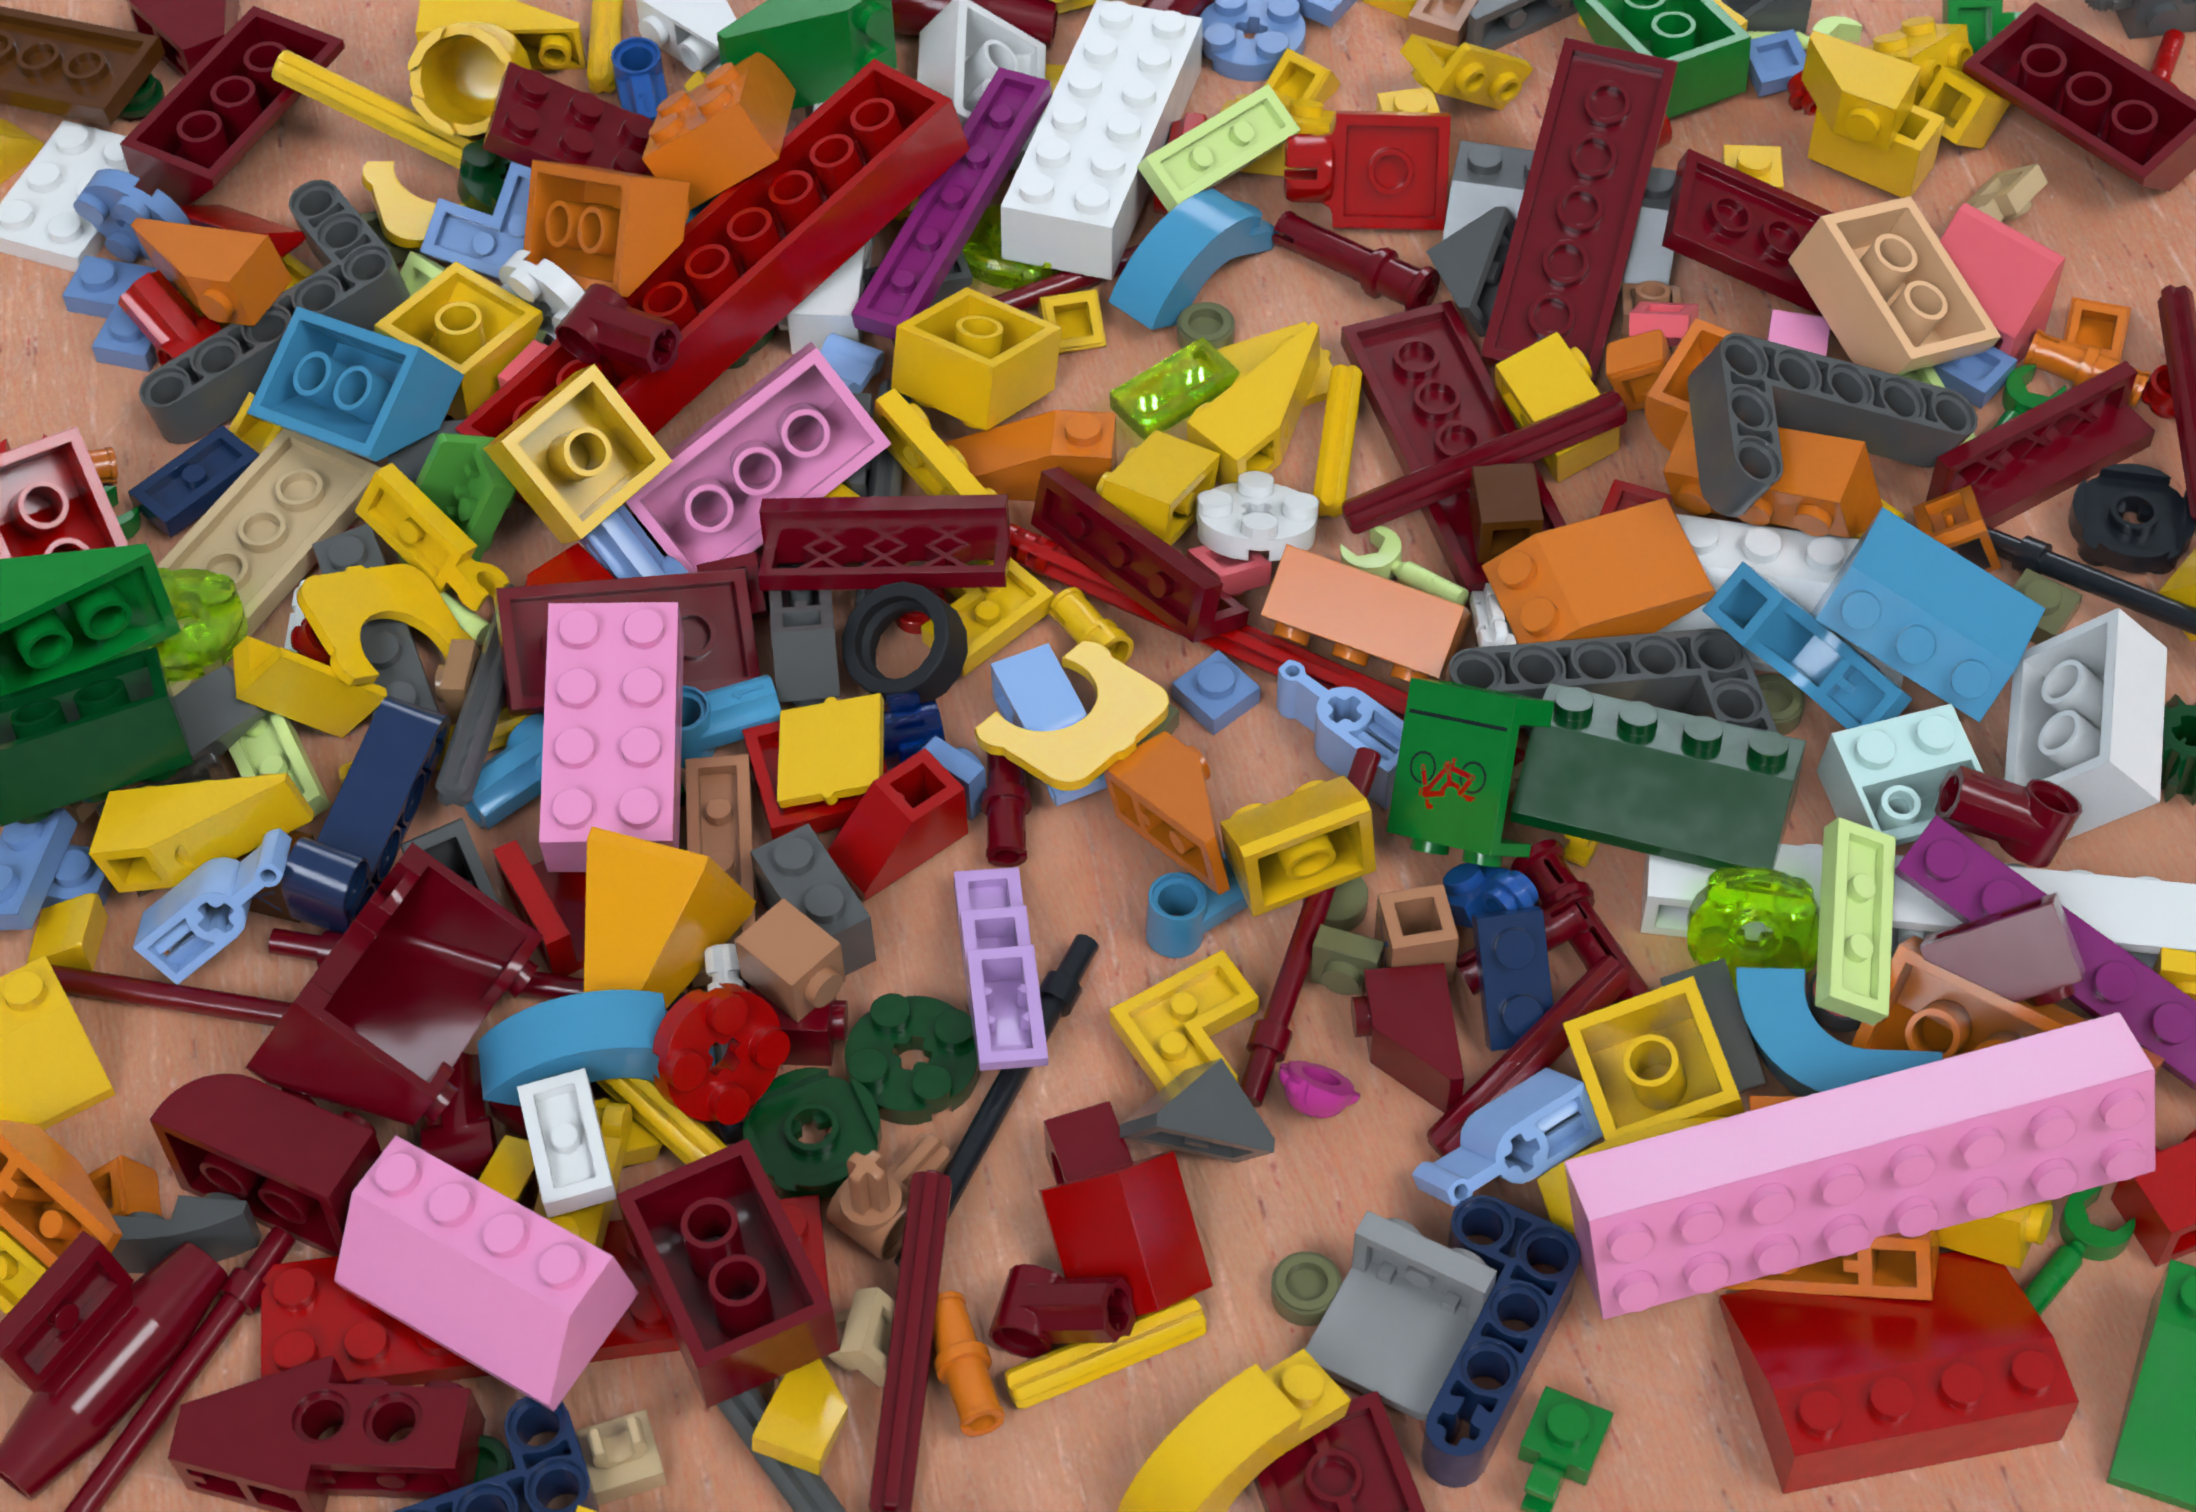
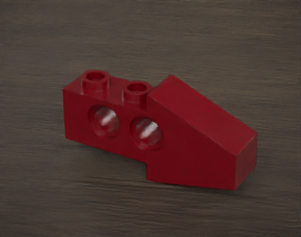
(184, 27)
(265, 1451)

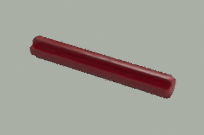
(1534, 1050)

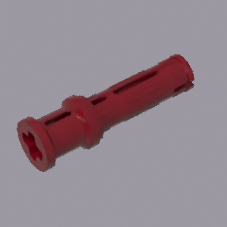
(1376, 271)
(1553, 881)

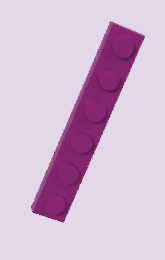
(953, 204)
(1977, 884)

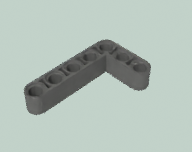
(354, 286)
(1760, 385)
(1676, 670)

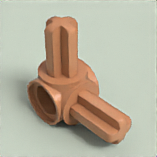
(874, 1200)

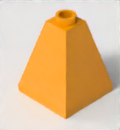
(654, 914)

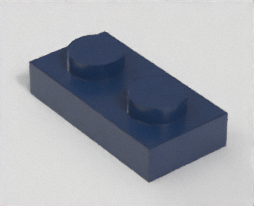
(192, 481)
(1511, 973)

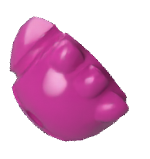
(1316, 1089)

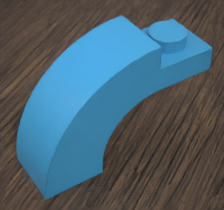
(1185, 253)
(1804, 650)
(593, 1030)
(1796, 1046)

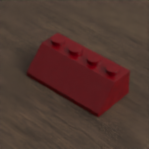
(2091, 96)
(221, 107)

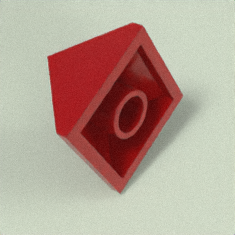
(1131, 1227)

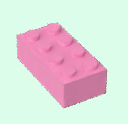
(611, 726)

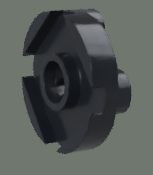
(2110, 540)

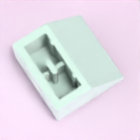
(1893, 770)

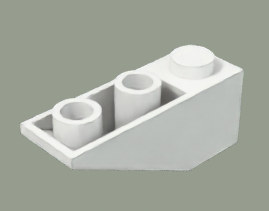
(686, 29)

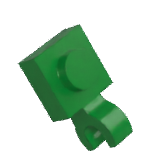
(1982, 18)
(1561, 1444)

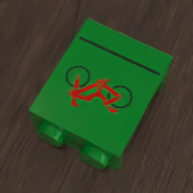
(1459, 768)

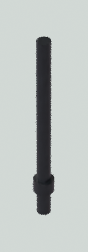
(2038, 557)
(1058, 997)

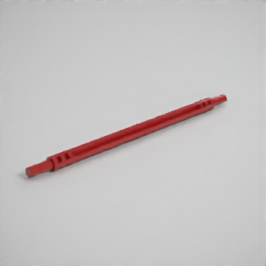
(1243, 644)

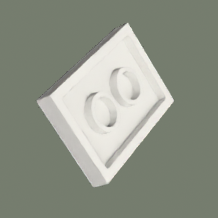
(39, 208)

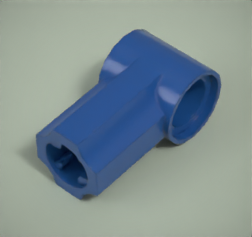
(639, 76)

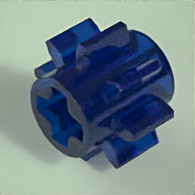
(909, 725)

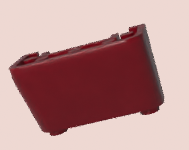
(400, 995)

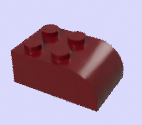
(269, 1150)
(728, 1273)

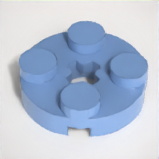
(1276, 27)
(114, 203)

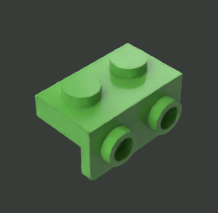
(467, 486)

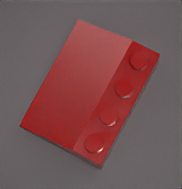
(1899, 1382)

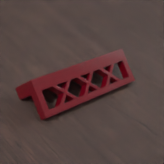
(2047, 448)
(885, 536)
(1134, 558)

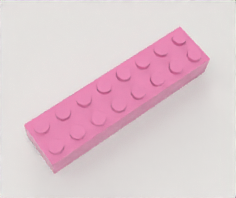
(1863, 1164)

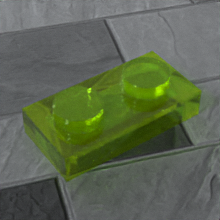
(1173, 388)

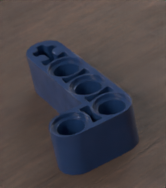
(340, 871)
(1491, 1347)
(539, 1474)

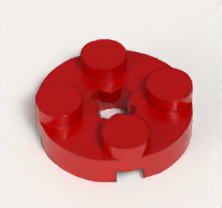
(743, 1074)

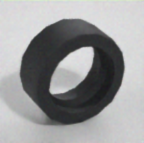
(873, 617)

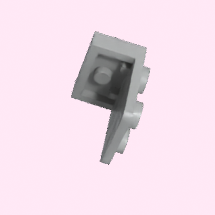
(1401, 1314)

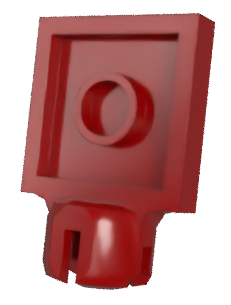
(1374, 169)

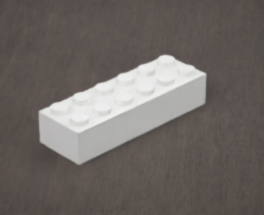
(1109, 111)

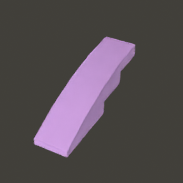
(1000, 969)

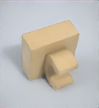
(866, 1334)
(621, 1457)

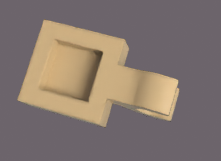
(2009, 192)

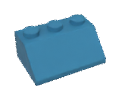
(353, 387)
(1929, 614)

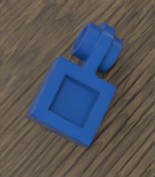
(1486, 889)

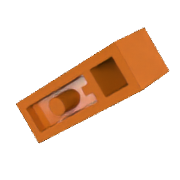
(218, 270)
(1017, 452)
(1168, 803)
(48, 1194)
(1888, 1269)

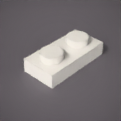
(566, 1143)

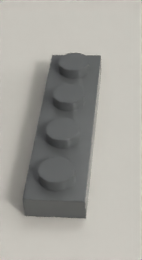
(384, 641)

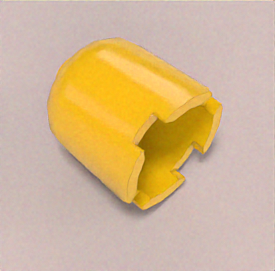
(459, 74)

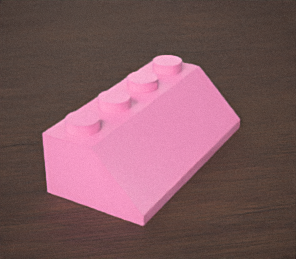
(780, 439)
(479, 1273)

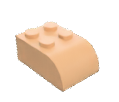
(1891, 289)

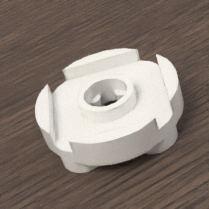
(543, 287)
(1255, 517)

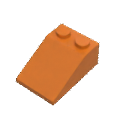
(1601, 577)

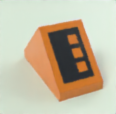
(1959, 525)

